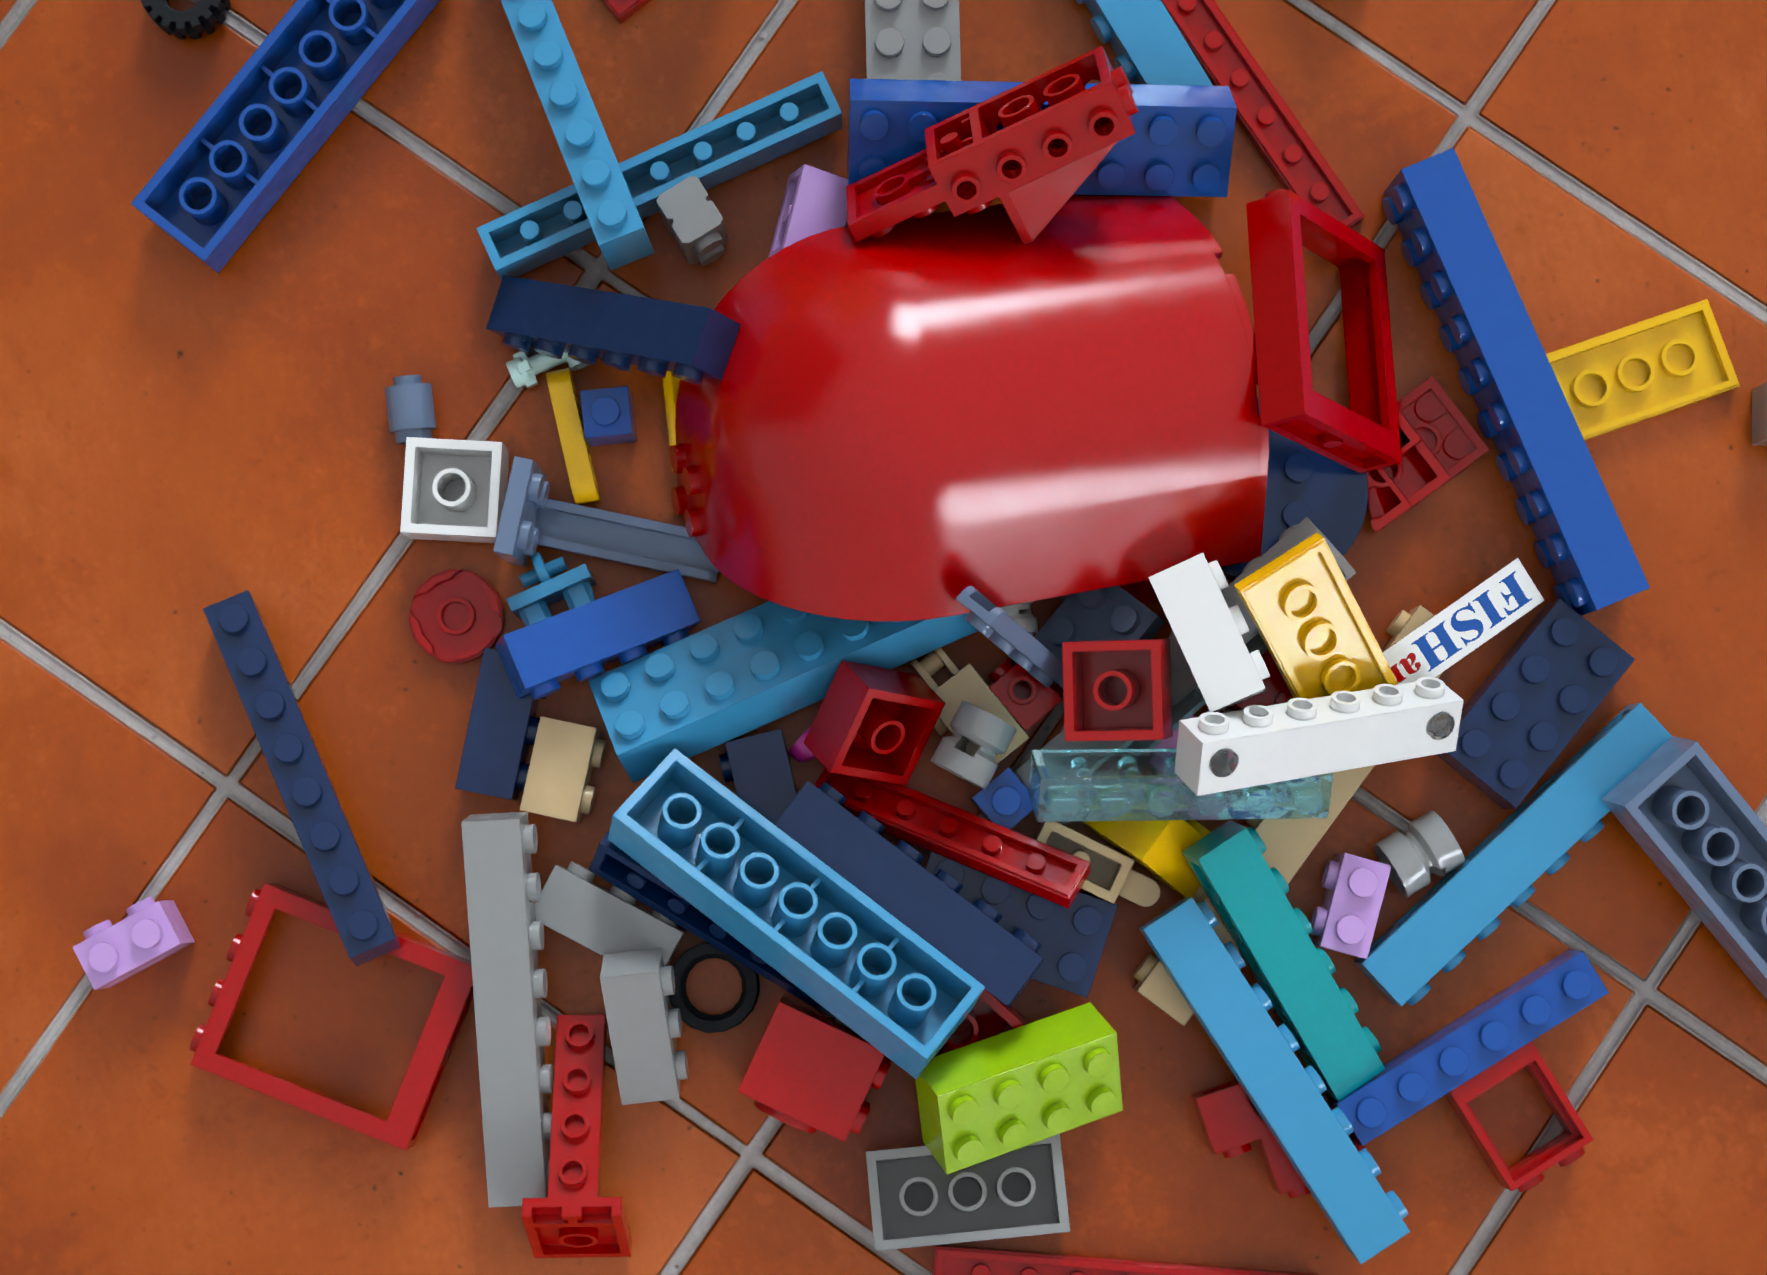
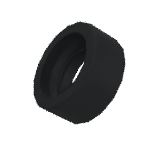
(702, 1021)

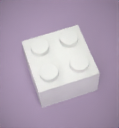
(453, 489)

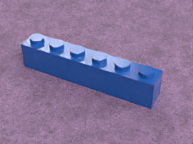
(1472, 1044)

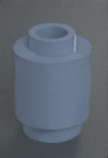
(410, 408)

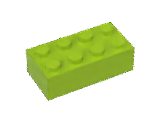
(1019, 1087)

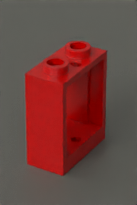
(1561, 1150)

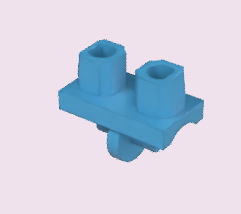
(534, 603)

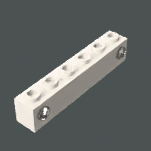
(1317, 735)

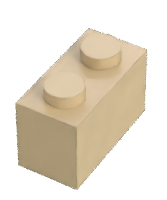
(563, 770)

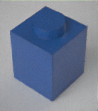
(608, 416)
(1004, 800)

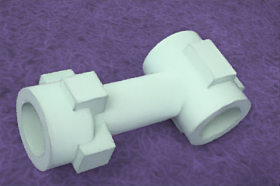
(524, 369)

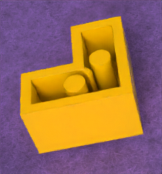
(1157, 847)

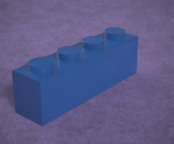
(597, 634)

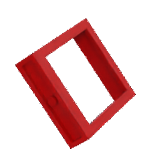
(1355, 437)
(427, 1060)

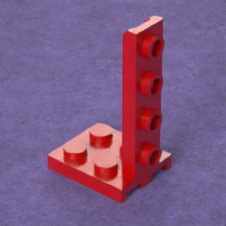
(573, 1216)

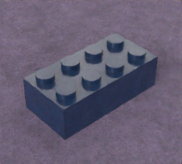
(1534, 703)
(1069, 937)

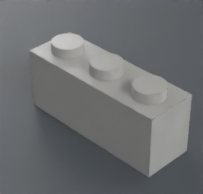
(602, 917)
(643, 1026)

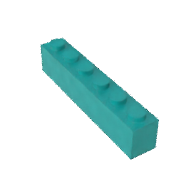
(1283, 957)

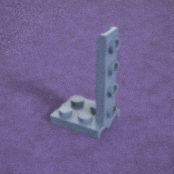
(535, 521)
(1081, 617)

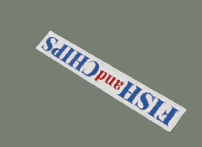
(1464, 625)

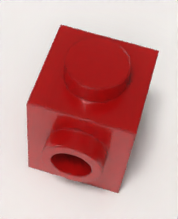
(1022, 694)

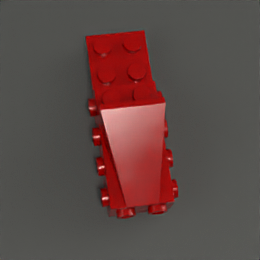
(1027, 164)

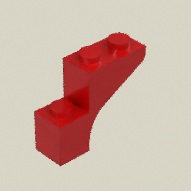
(1232, 1124)

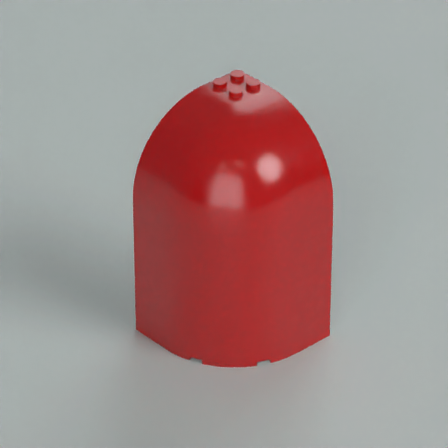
(978, 413)

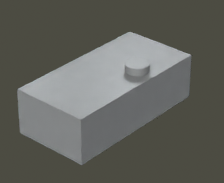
(990, 1200)

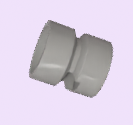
(981, 729)
(1419, 853)

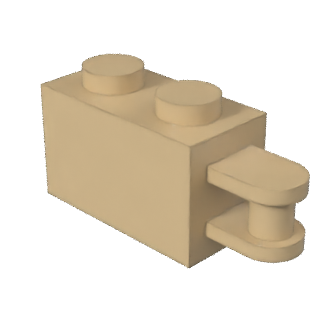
(964, 686)
(1109, 871)

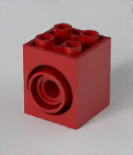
(813, 1072)

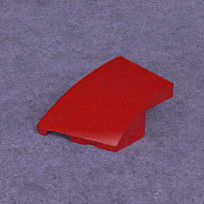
(1434, 449)

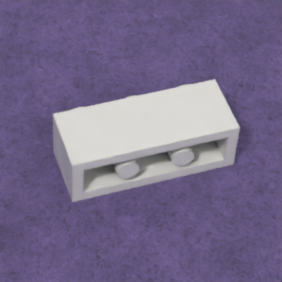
(1210, 632)

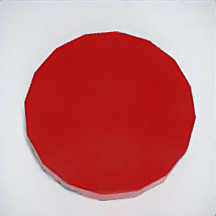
(456, 616)

